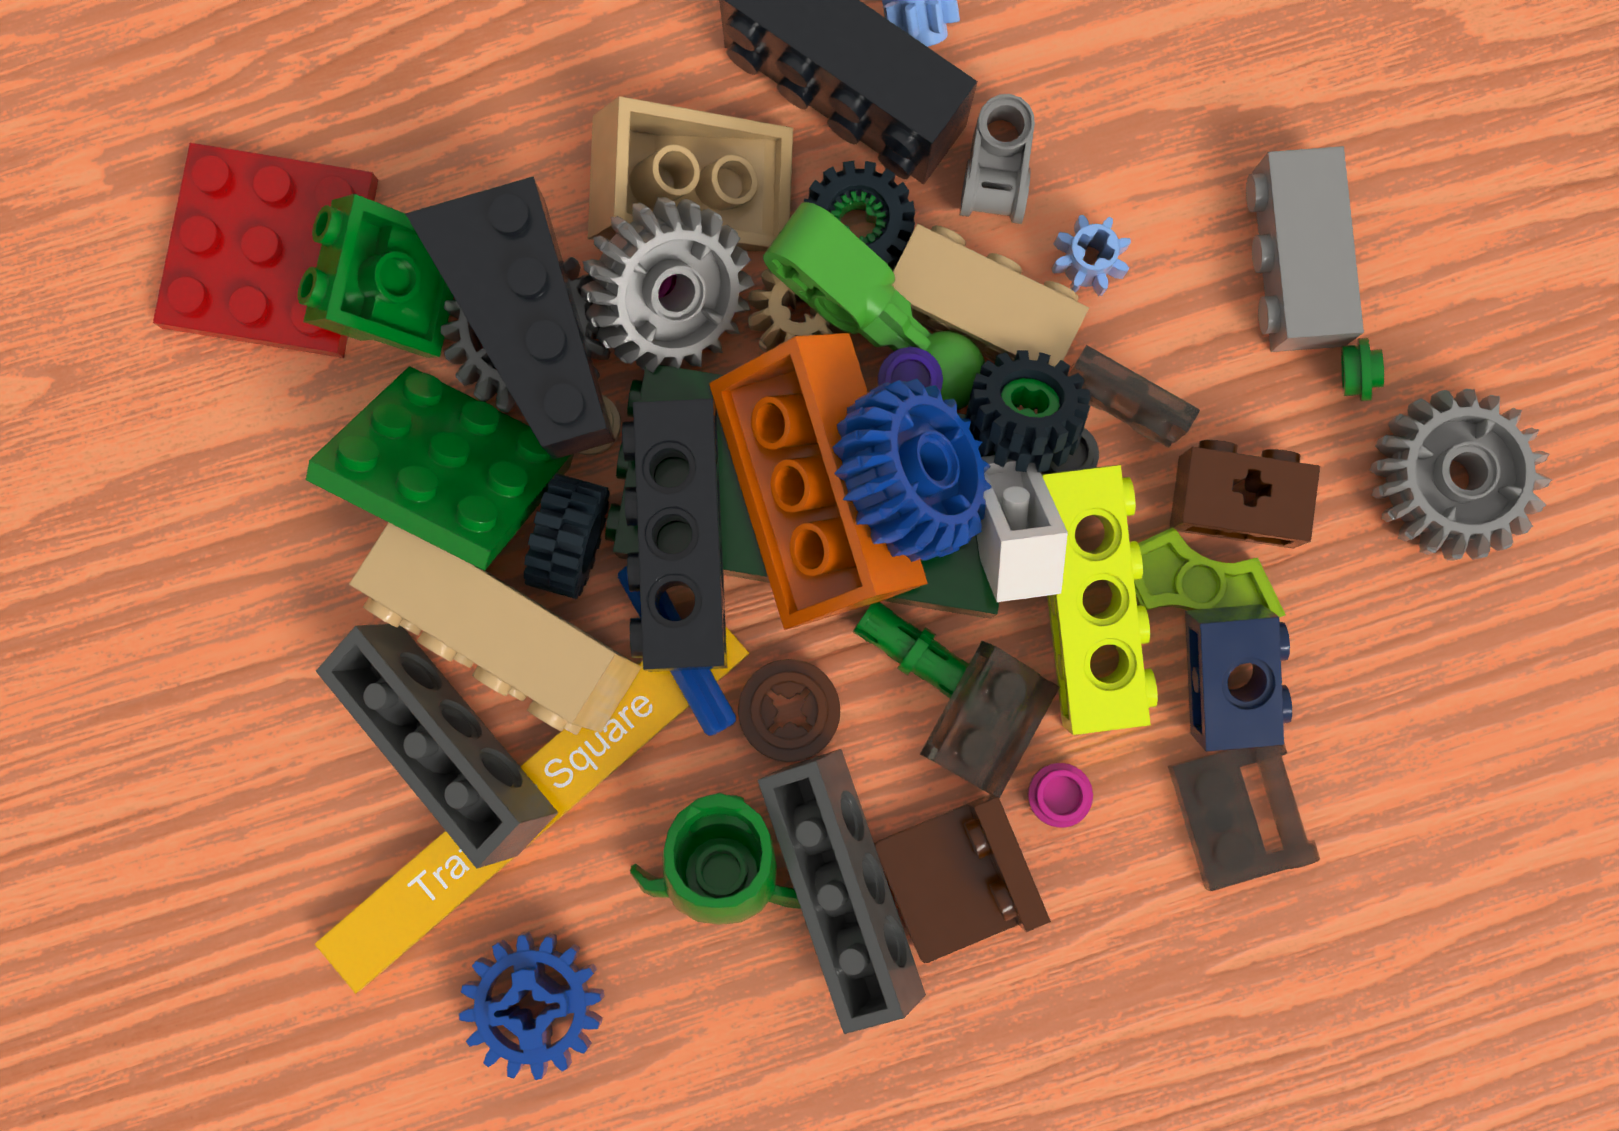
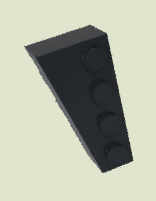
(516, 295)

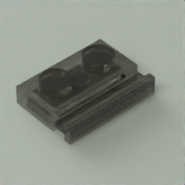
(1133, 398)
(990, 719)

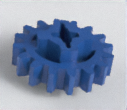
(533, 1034)

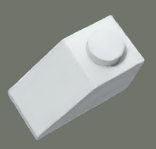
(1021, 534)

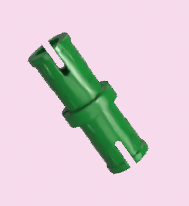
(911, 648)

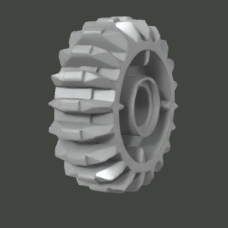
(638, 261)
(1497, 466)

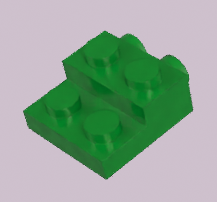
(374, 278)

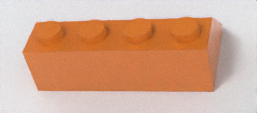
(780, 436)

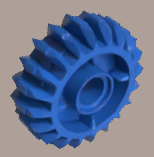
(912, 470)

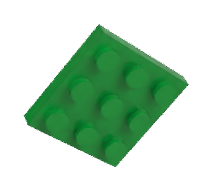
(439, 467)

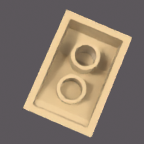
(694, 155)

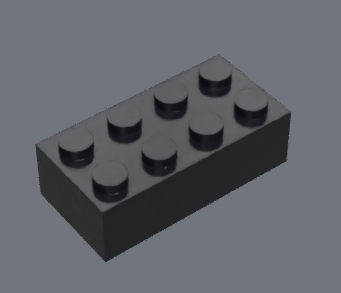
(857, 73)

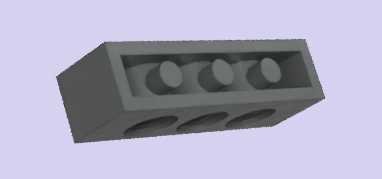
(436, 743)
(842, 891)

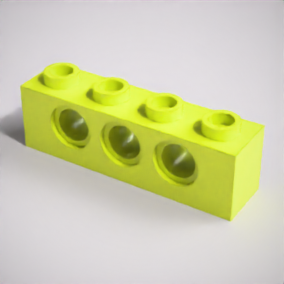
(1127, 694)

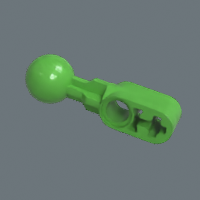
(857, 294)

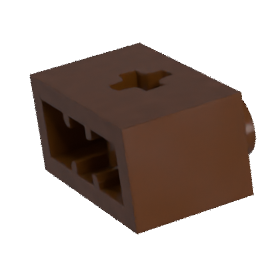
(1276, 517)

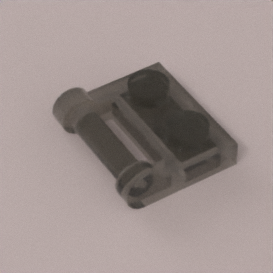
(1224, 822)

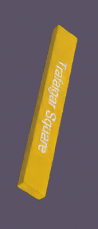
(444, 876)

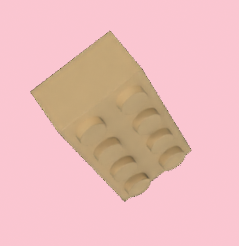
(487, 622)

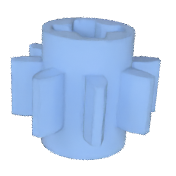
(923, 18)
(1098, 237)

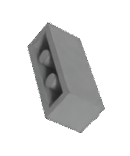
(1305, 249)

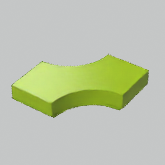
(1186, 580)

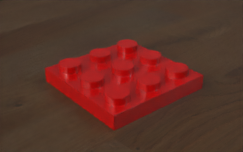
(245, 245)

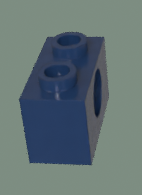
(1215, 646)

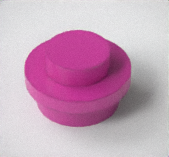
(1060, 795)

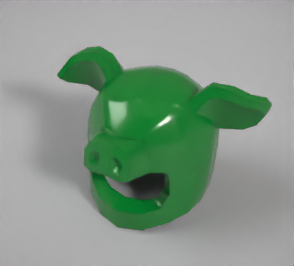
(718, 863)

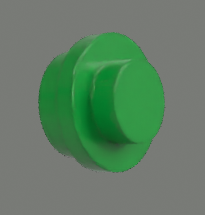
(1361, 369)

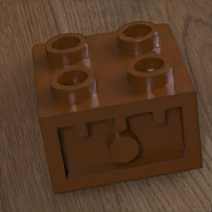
(960, 878)

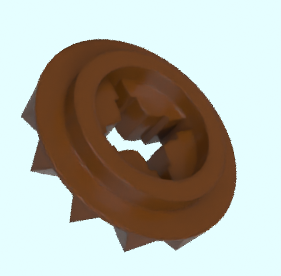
(788, 679)

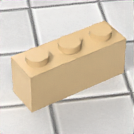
(985, 298)

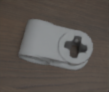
(998, 170)

